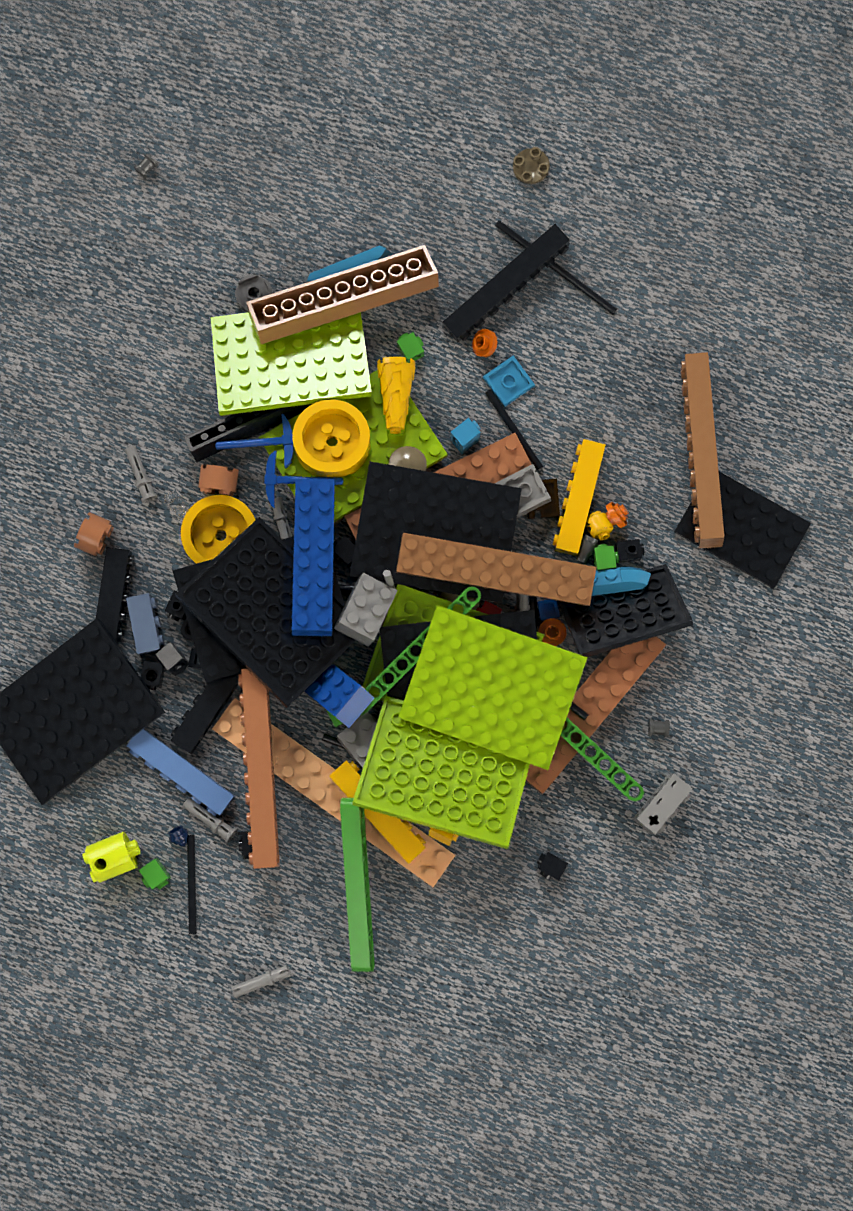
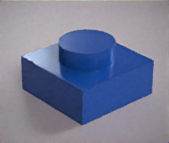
(548, 609)

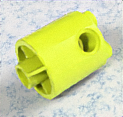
(117, 852)

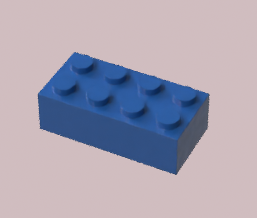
(340, 695)

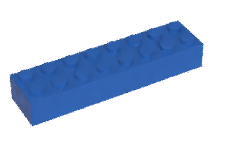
(313, 557)

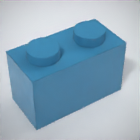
(465, 435)

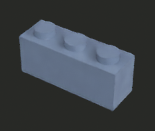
(145, 624)

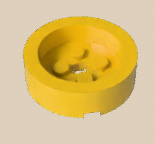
(326, 421)
(209, 517)

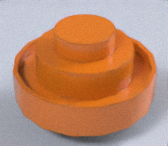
(484, 343)
(617, 514)
(553, 631)

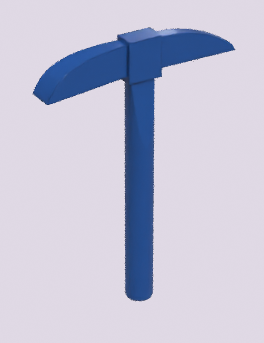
(286, 440)
(272, 479)

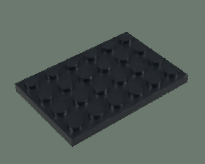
(757, 532)
(627, 616)

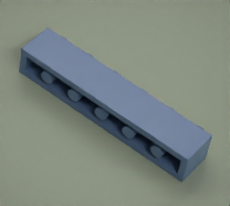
(181, 771)

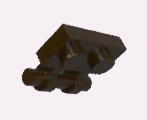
(550, 509)

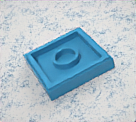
(508, 381)

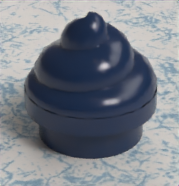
(178, 836)

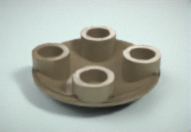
(531, 165)
(409, 458)

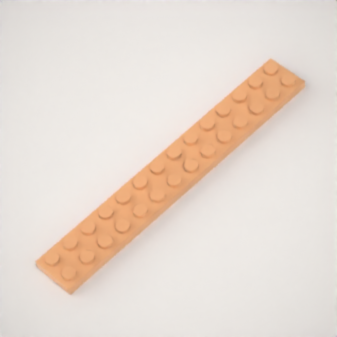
(311, 778)

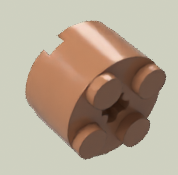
(219, 479)
(93, 533)

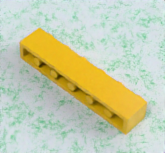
(580, 497)
(394, 830)

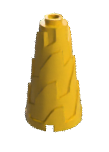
(395, 385)

